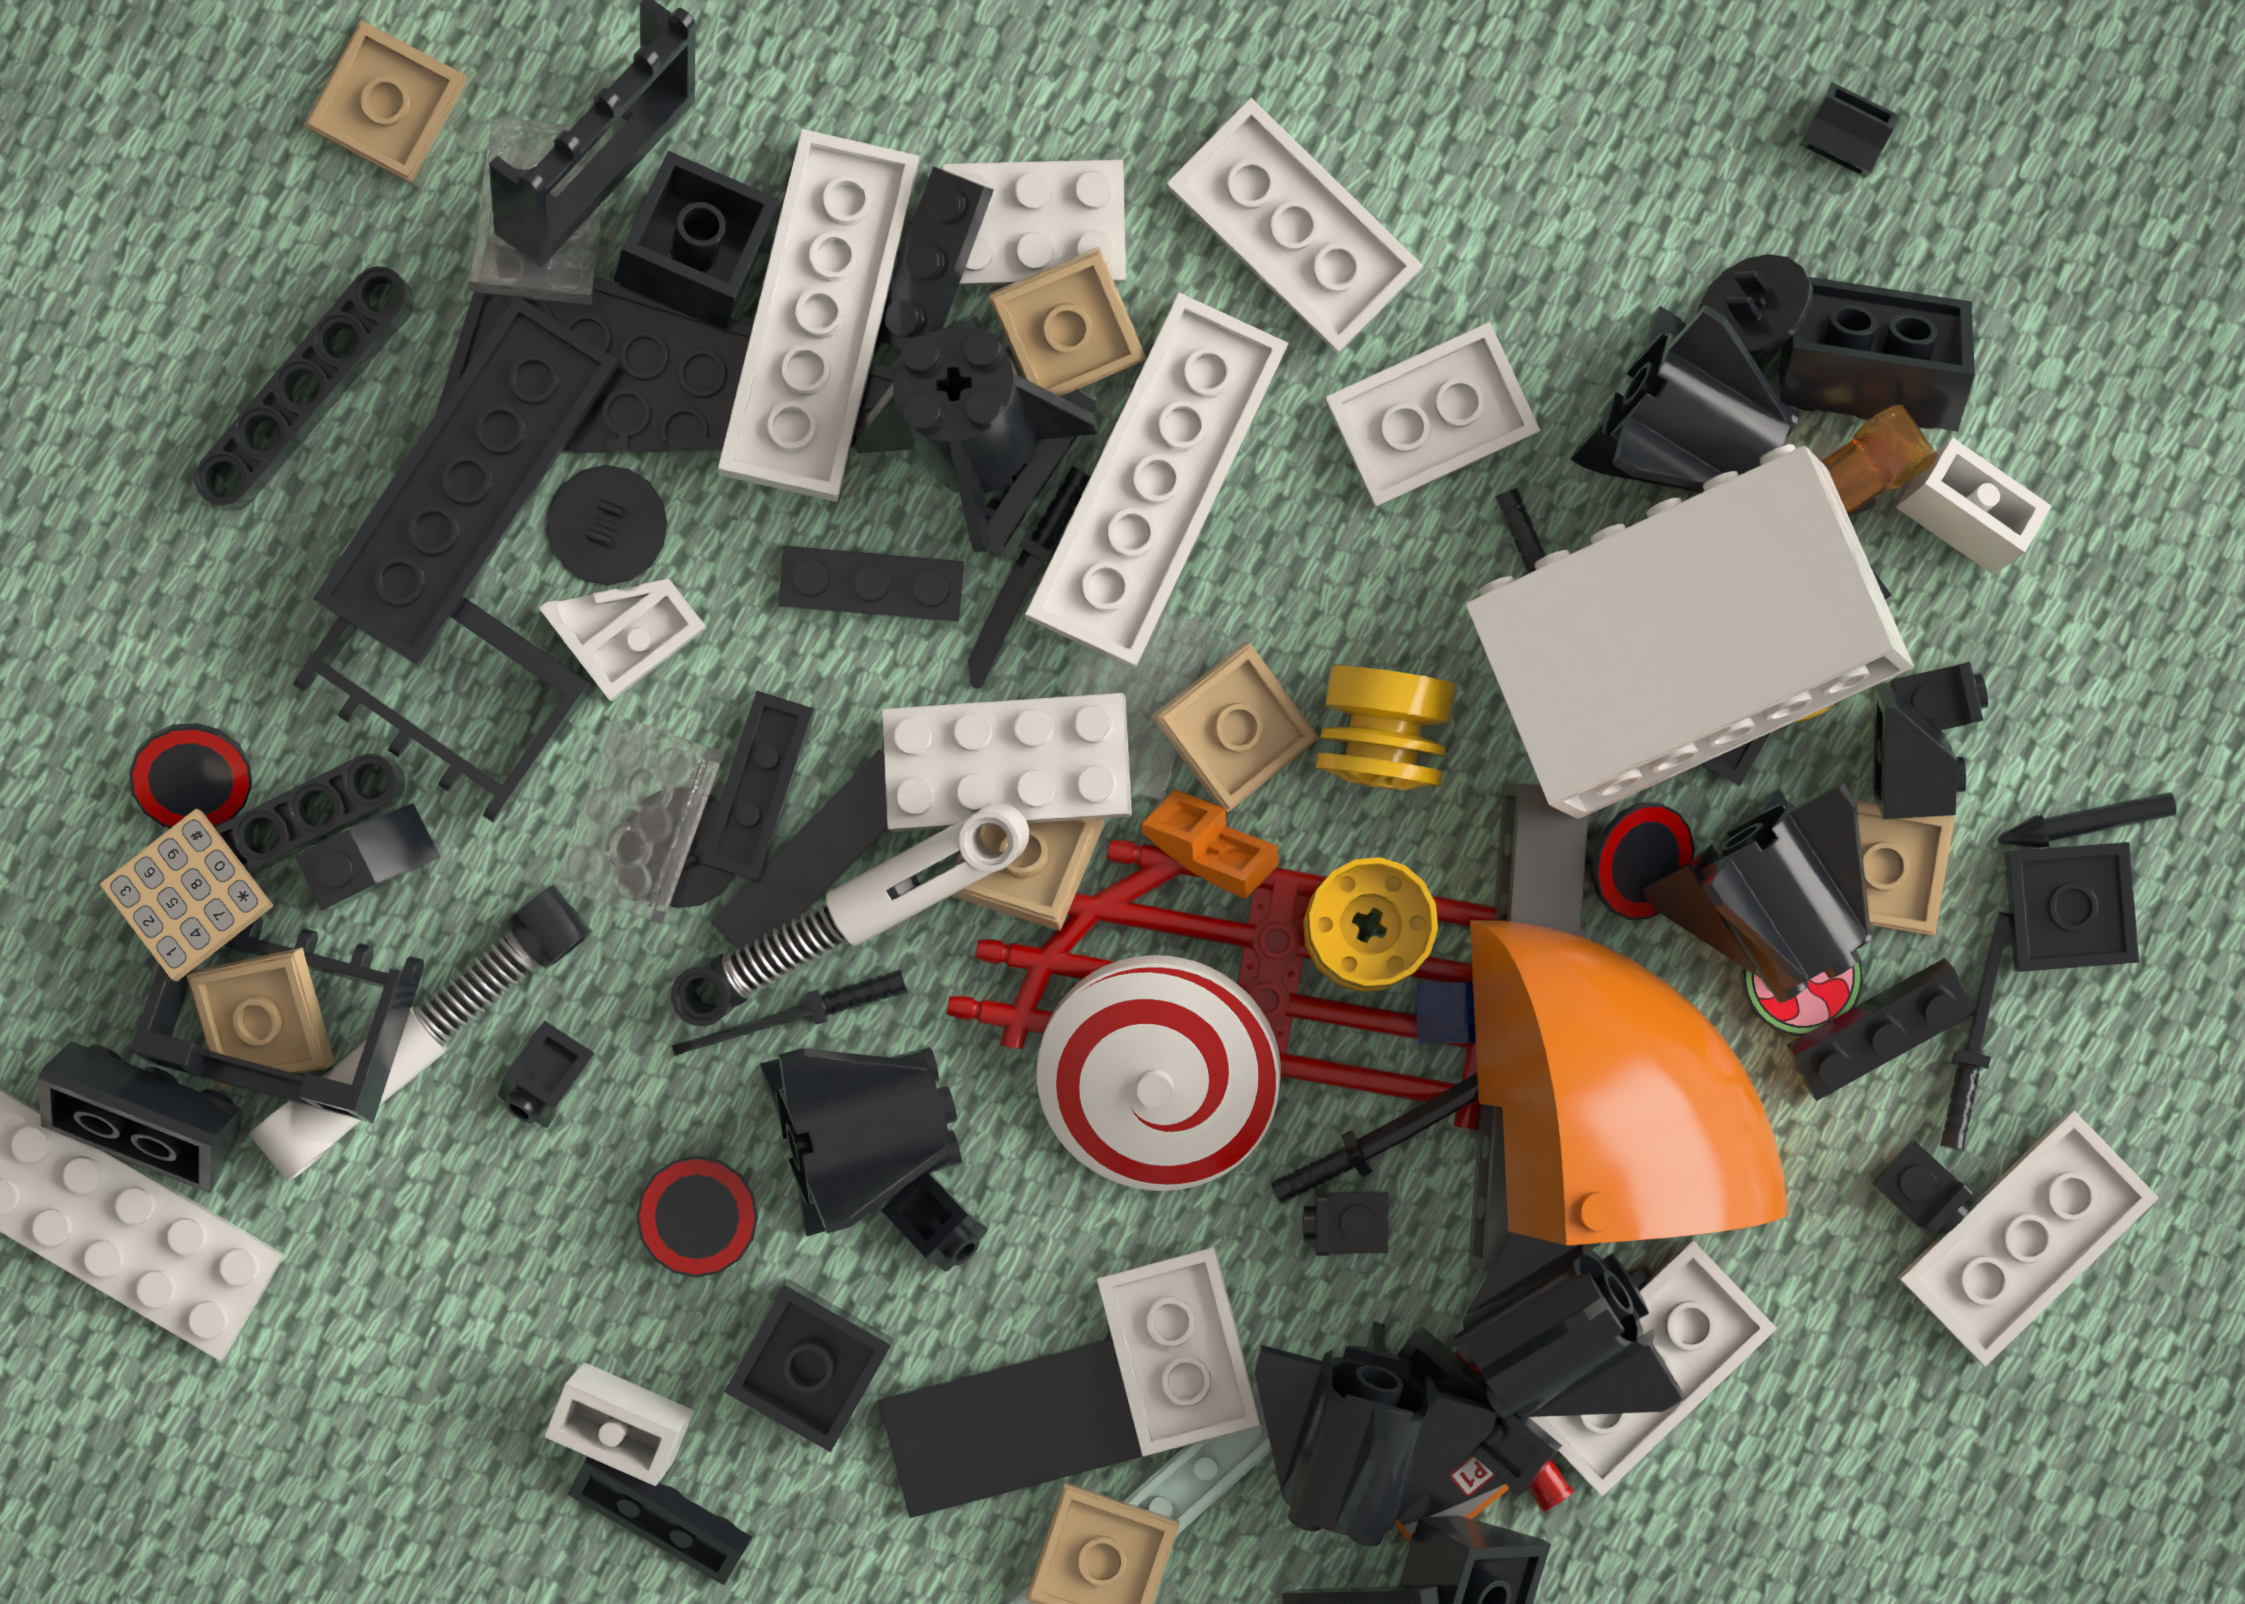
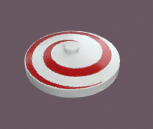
(1158, 1073)

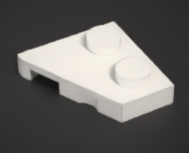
(624, 631)

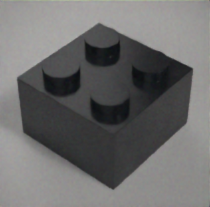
(696, 239)
(809, 1365)

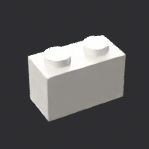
(1974, 507)
(619, 1423)

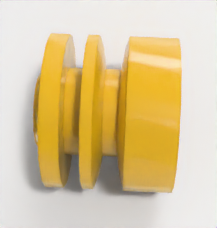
(1385, 726)
(1405, 917)

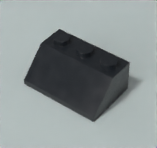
(1880, 350)
(138, 1114)
(1474, 1561)

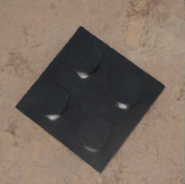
(2071, 907)

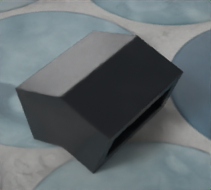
(1849, 130)

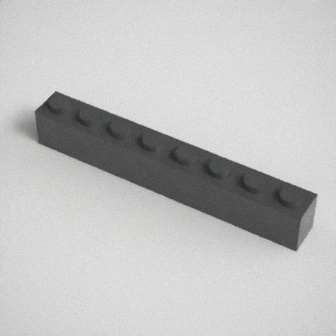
(1539, 884)

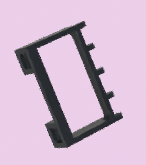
(647, 95)
(506, 641)
(358, 1101)

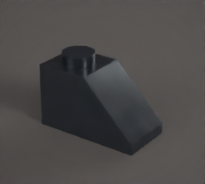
(1912, 761)
(367, 857)

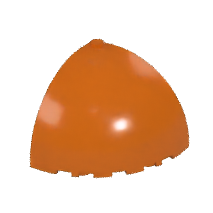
(1613, 1096)

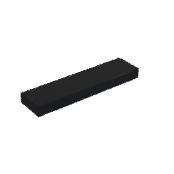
(811, 859)

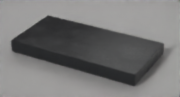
(1010, 1427)

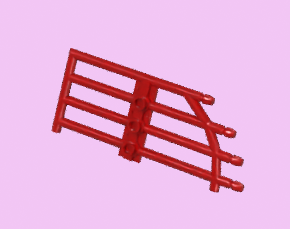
(1267, 972)

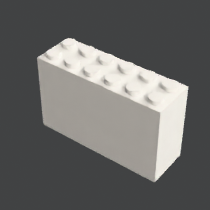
(1688, 632)

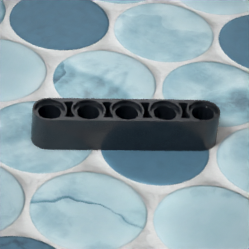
(276, 400)
(291, 818)

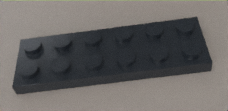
(466, 481)

